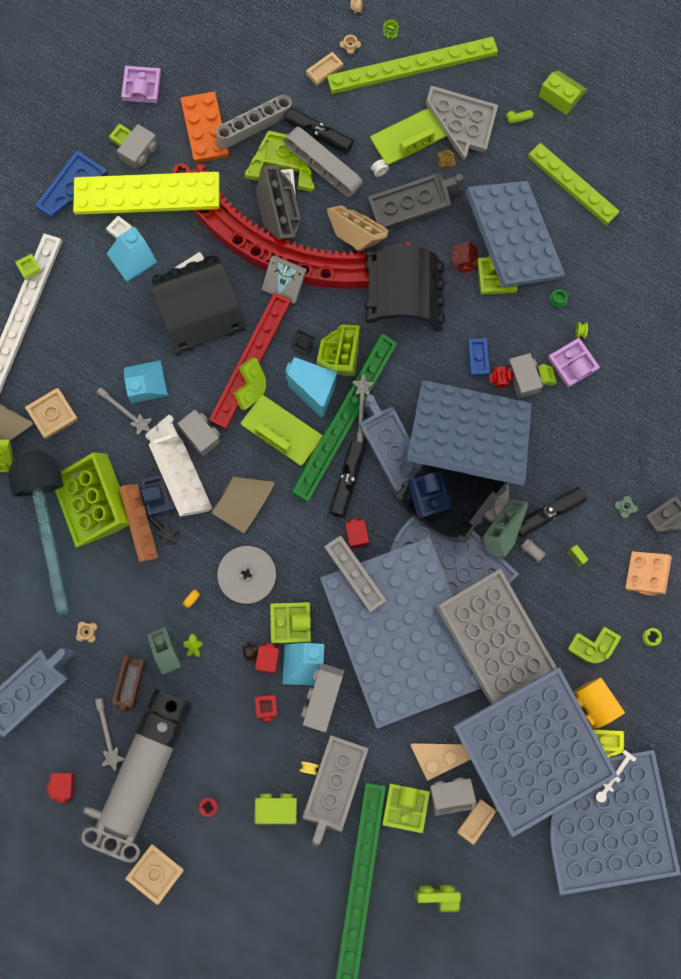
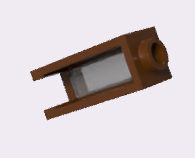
(128, 683)

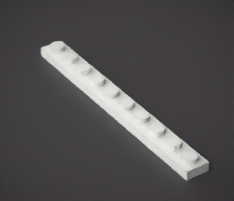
(26, 304)

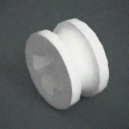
(379, 168)

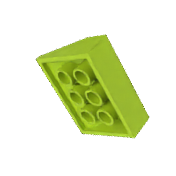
(91, 499)

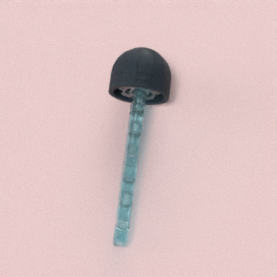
(35, 475)

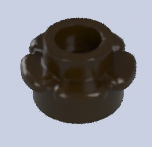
(250, 652)

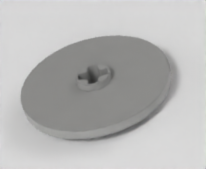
(233, 582)

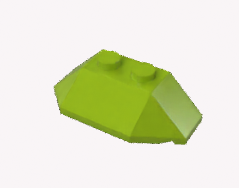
(340, 350)

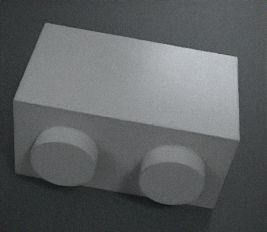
(137, 147)
(525, 375)
(199, 432)
(452, 796)

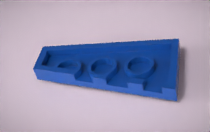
(62, 188)

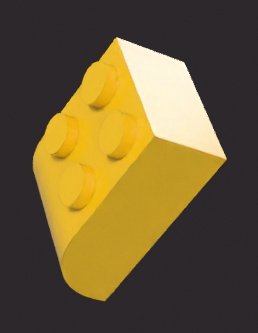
(598, 703)

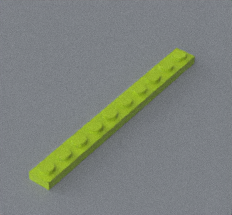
(412, 65)

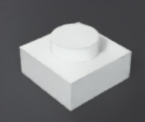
(118, 227)

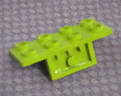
(407, 137)
(281, 430)

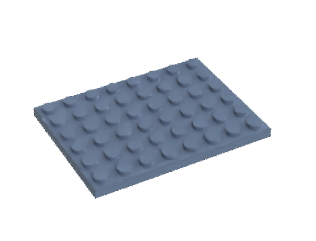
(403, 646)

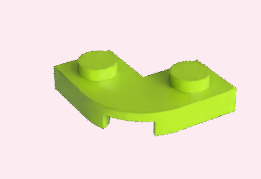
(254, 386)
(594, 651)

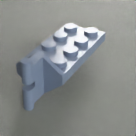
(389, 443)
(31, 687)

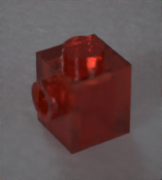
(465, 257)

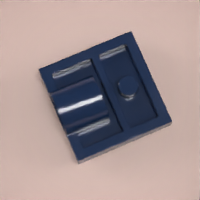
(429, 494)
(157, 496)

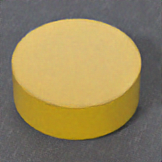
(191, 599)

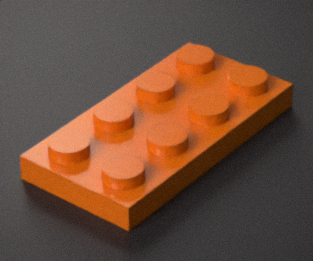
(202, 120)

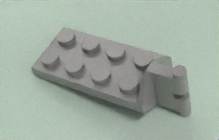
(334, 786)

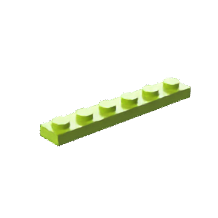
(573, 184)

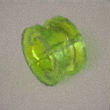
(393, 25)

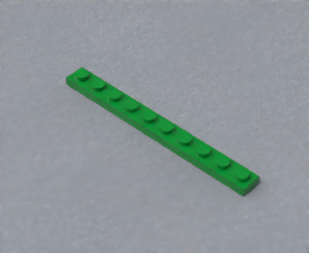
(342, 420)
(360, 882)

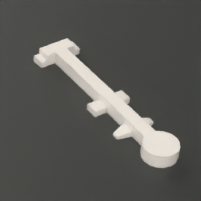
(601, 796)

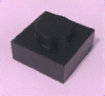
(303, 342)

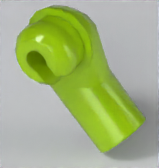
(519, 117)

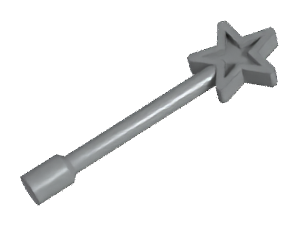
(362, 388)
(139, 423)
(111, 755)

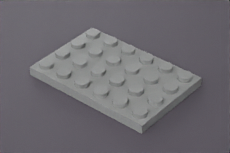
(495, 636)

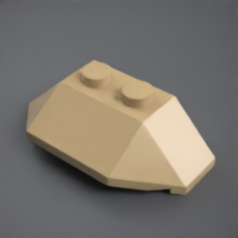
(356, 228)

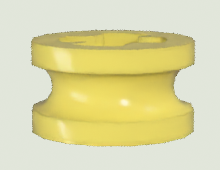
(309, 768)

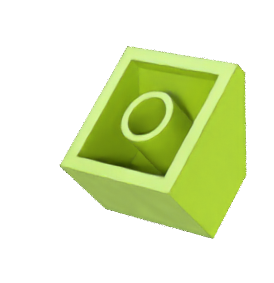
(561, 91)

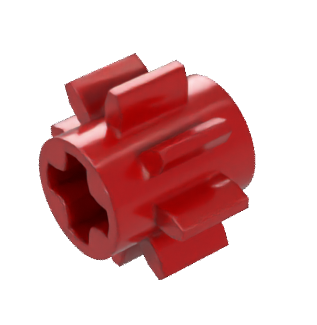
(500, 377)

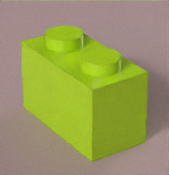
(276, 810)

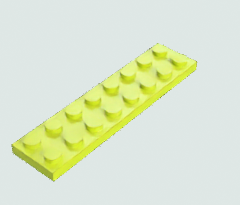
(146, 193)

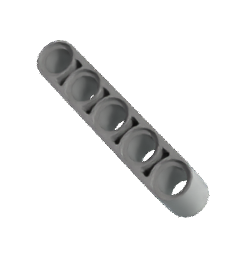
(276, 108)
(323, 161)

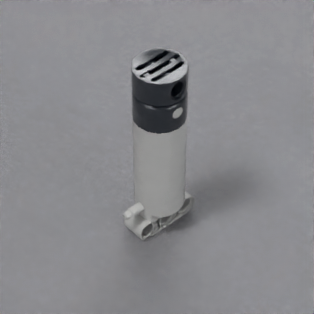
(138, 777)

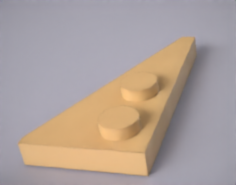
(438, 758)

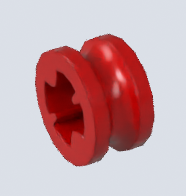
(203, 811)

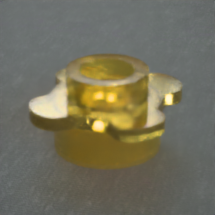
(446, 154)

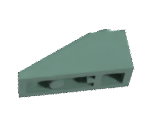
(505, 528)

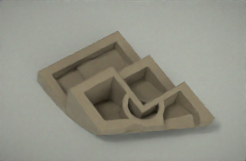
(11, 423)
(242, 501)

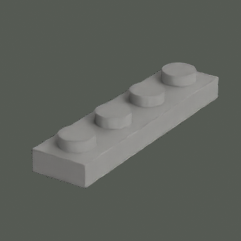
(355, 574)

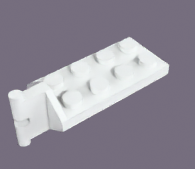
(177, 469)

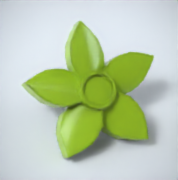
(193, 646)

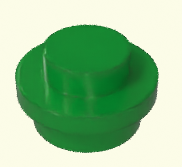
(558, 298)

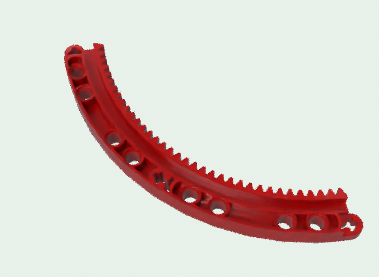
(231, 227)

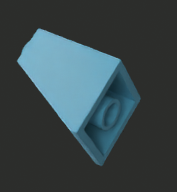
(311, 384)

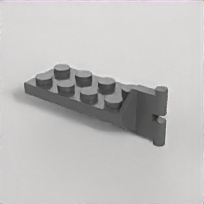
(415, 199)

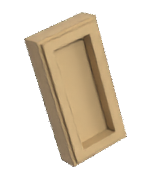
(326, 66)
(476, 821)

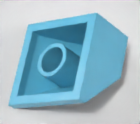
(131, 254)
(145, 382)
(301, 662)

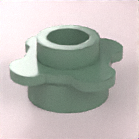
(619, 505)

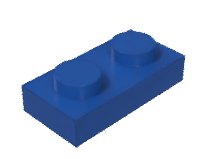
(478, 357)

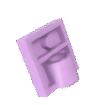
(141, 84)
(573, 362)

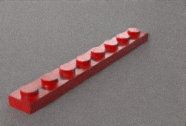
(256, 348)

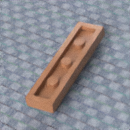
(138, 522)

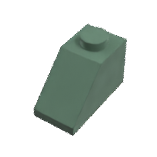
(163, 651)

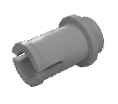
(533, 550)

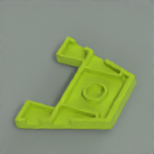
(273, 153)

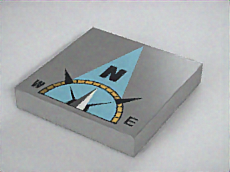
(284, 278)

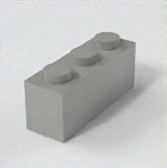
(322, 697)

